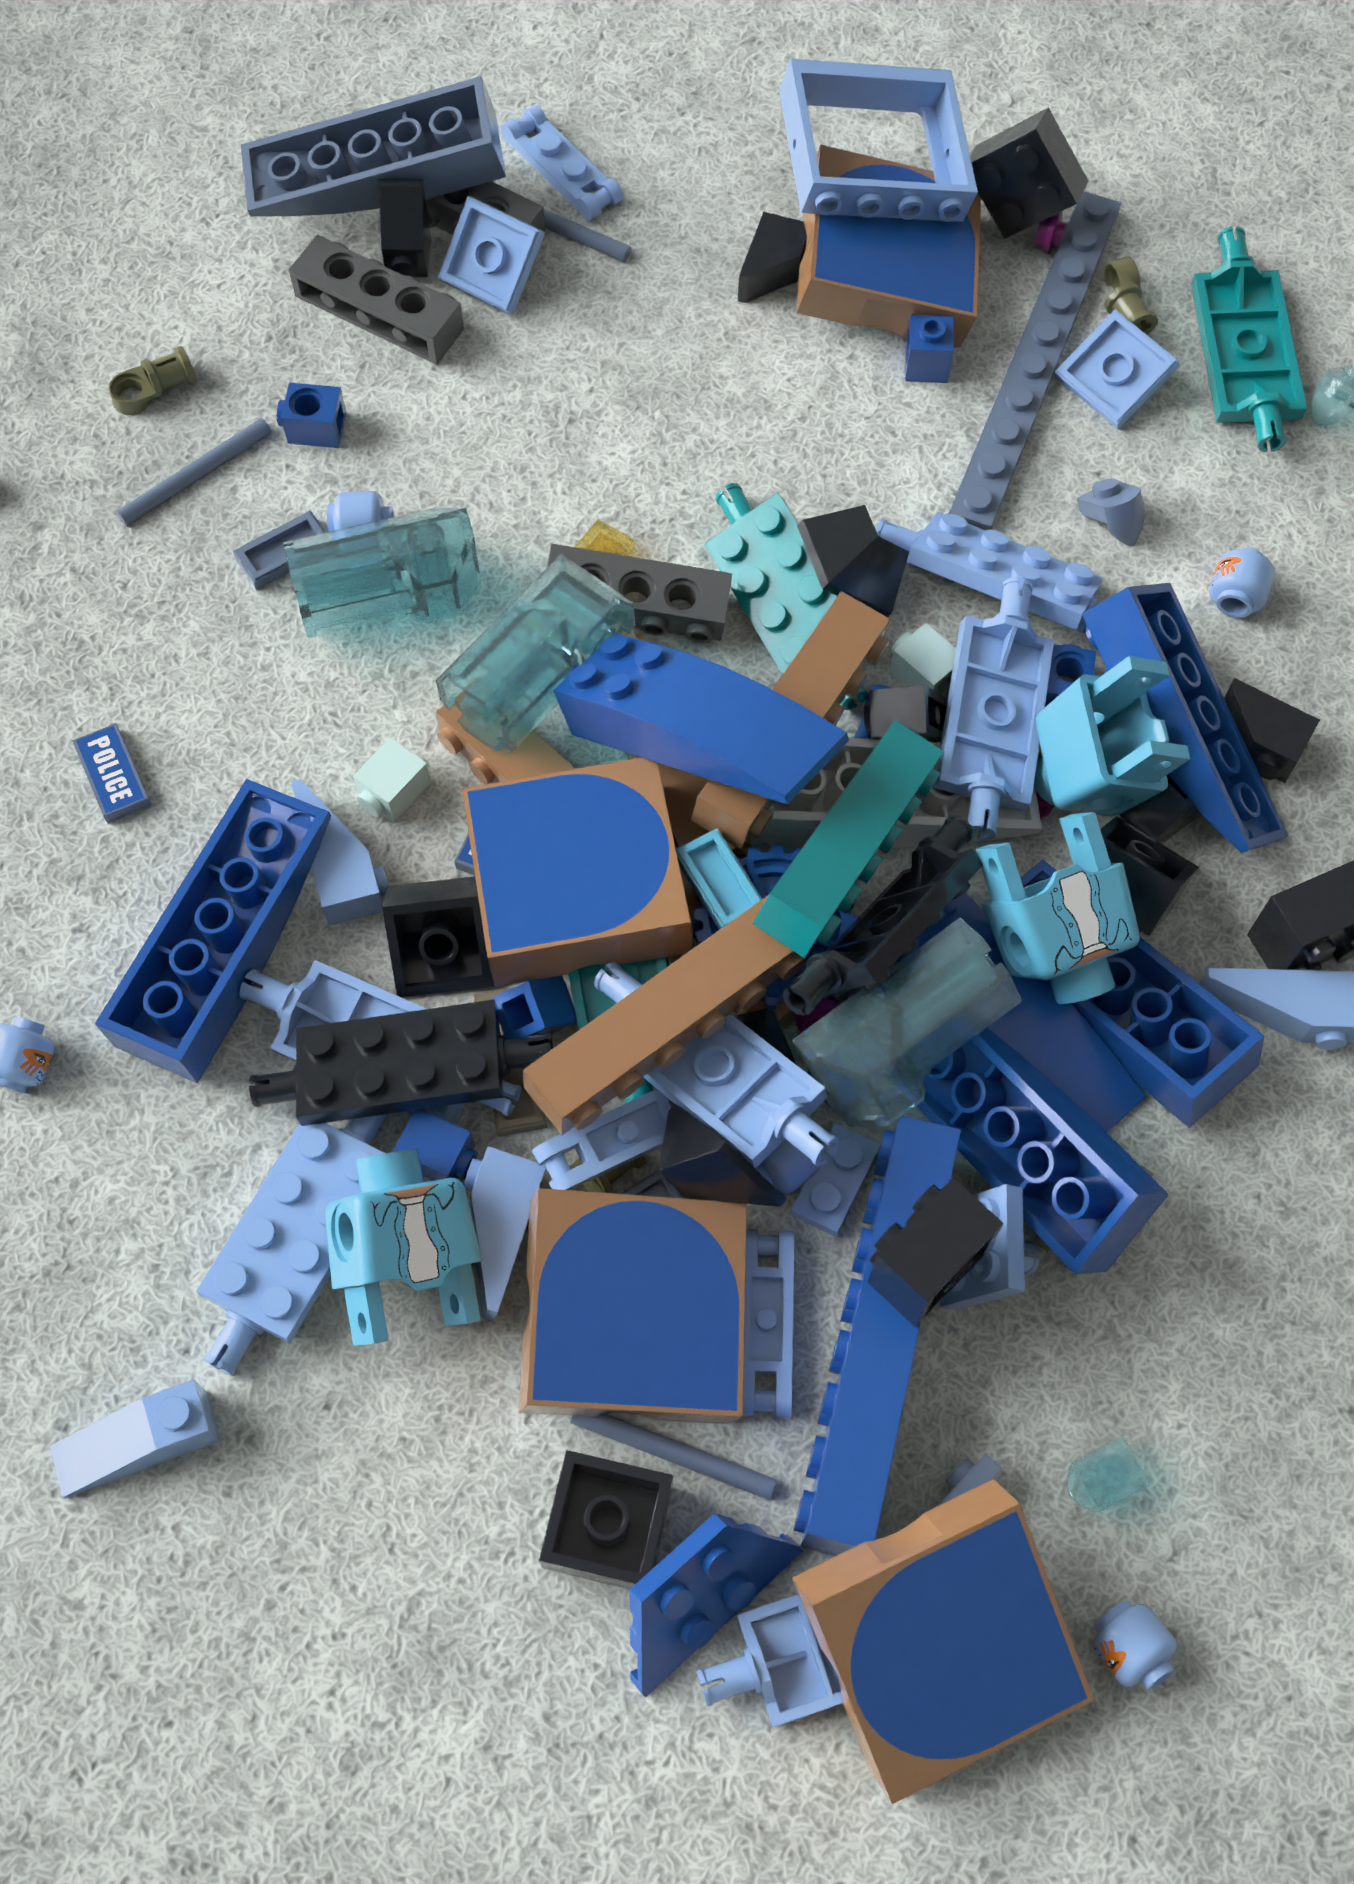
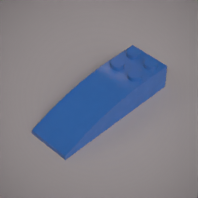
(696, 718)
(1220, 771)
(214, 931)
(1168, 1029)
(1053, 1034)
(1027, 1133)

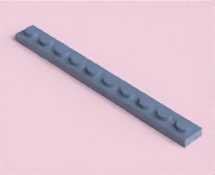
(1035, 361)

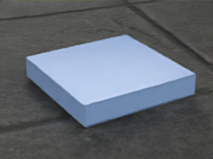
(491, 255)
(1116, 369)

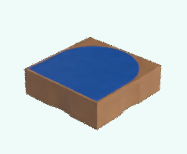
(888, 267)
(576, 870)
(634, 1307)
(944, 1639)

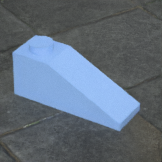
(343, 869)
(1297, 1003)
(500, 1212)
(136, 1438)

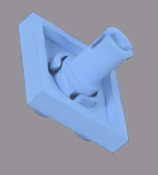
(1005, 1265)

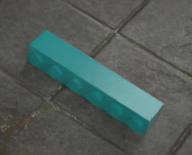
(847, 841)

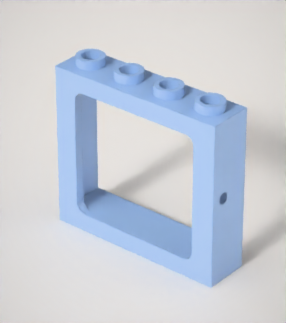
(886, 88)

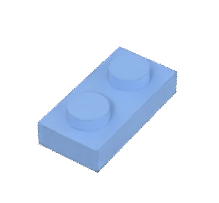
(832, 1190)

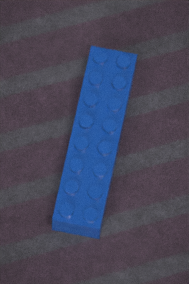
(870, 1357)

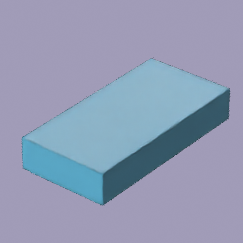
(717, 877)

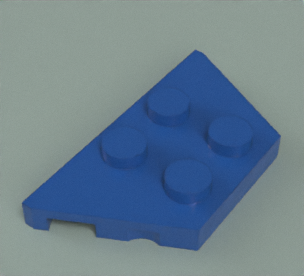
(699, 1591)

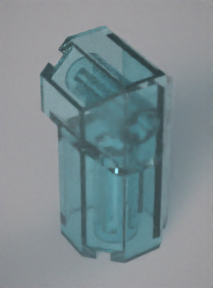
(386, 570)
(518, 661)
(887, 1038)

